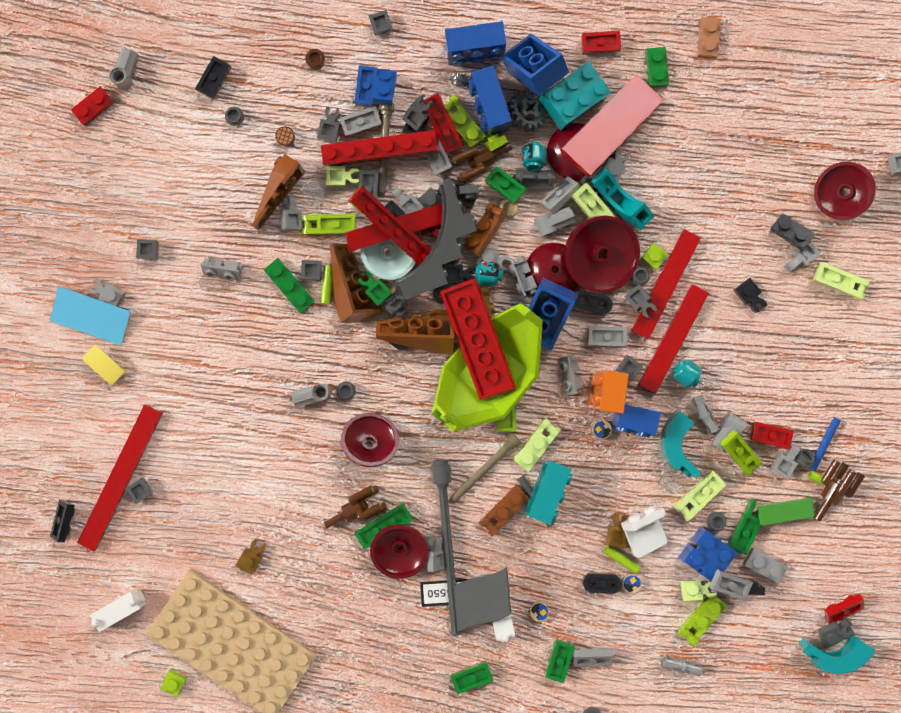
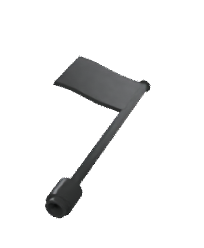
(478, 598)

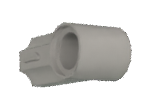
(124, 67)
(551, 223)
(310, 395)
(729, 423)

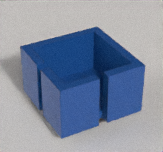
(638, 419)
(709, 554)

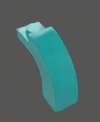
(623, 204)
(671, 444)
(845, 660)

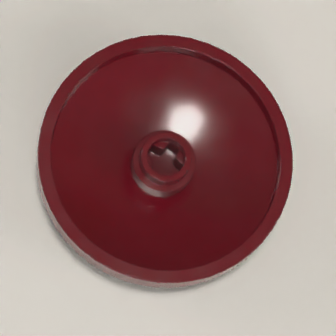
(602, 253)

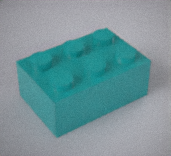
(574, 95)
(548, 492)

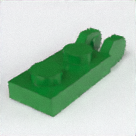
(746, 529)

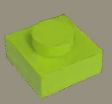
(495, 141)
(654, 256)
(173, 683)

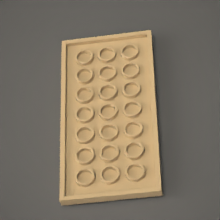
(231, 644)

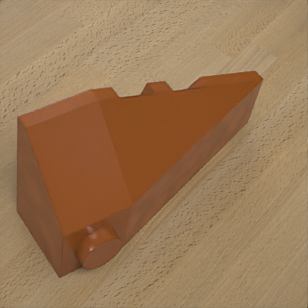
(280, 183)
(349, 295)
(424, 332)

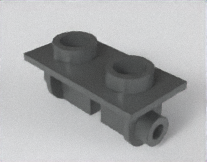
(536, 180)

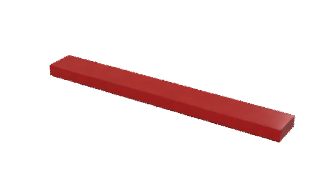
(119, 478)

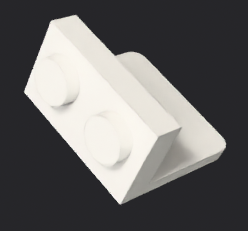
(645, 531)

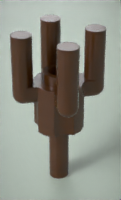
(478, 160)
(837, 488)
(358, 508)

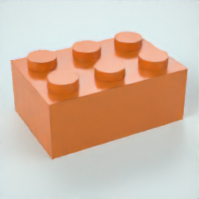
(609, 391)

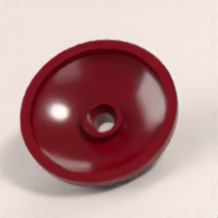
(557, 159)
(837, 178)
(542, 261)
(370, 429)
(395, 560)

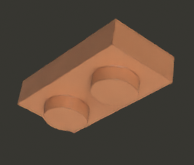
(709, 37)

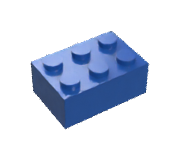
(475, 43)
(535, 64)
(489, 101)
(553, 306)

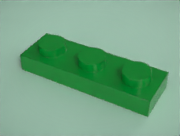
(289, 285)
(397, 515)

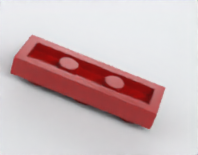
(443, 124)

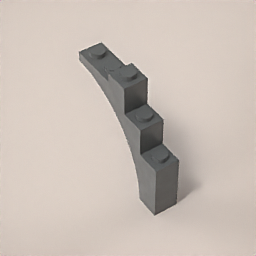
(446, 249)

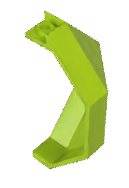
(456, 395)

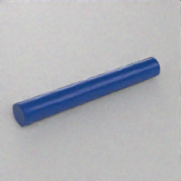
(825, 443)

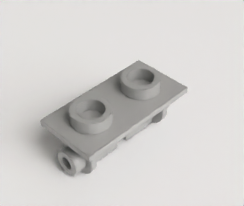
(213, 268)
(525, 283)
(571, 383)

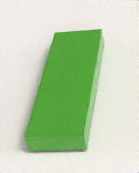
(786, 511)

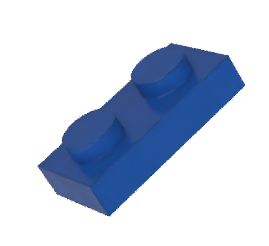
(365, 85)
(385, 87)

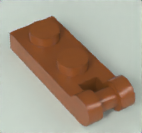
(485, 229)
(504, 509)

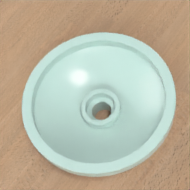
(388, 266)

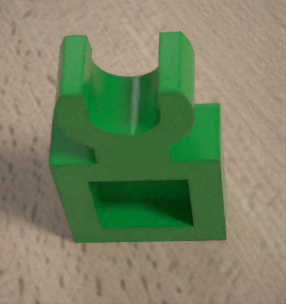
(376, 290)

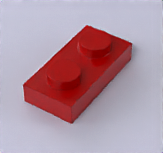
(601, 42)
(92, 106)
(771, 435)
(848, 607)

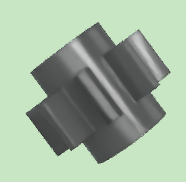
(396, 305)

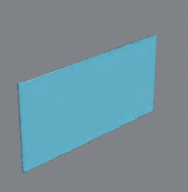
(89, 315)

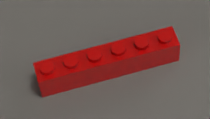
(380, 148)

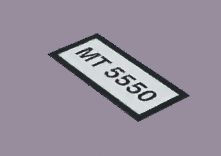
(435, 592)

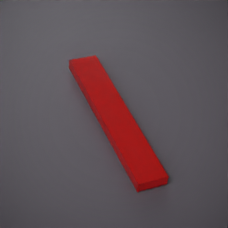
(413, 221)
(389, 225)
(667, 282)
(673, 338)

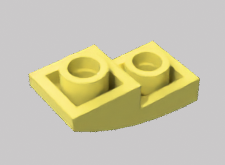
(103, 364)

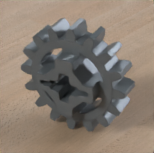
(529, 120)

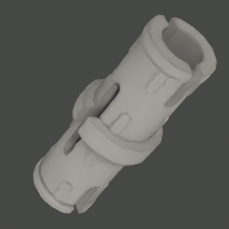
(705, 414)
(681, 665)

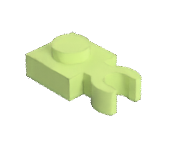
(337, 176)
(694, 592)

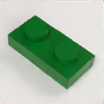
(657, 67)
(505, 185)
(559, 660)
(471, 677)

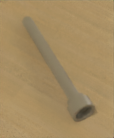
(386, 112)
(511, 443)

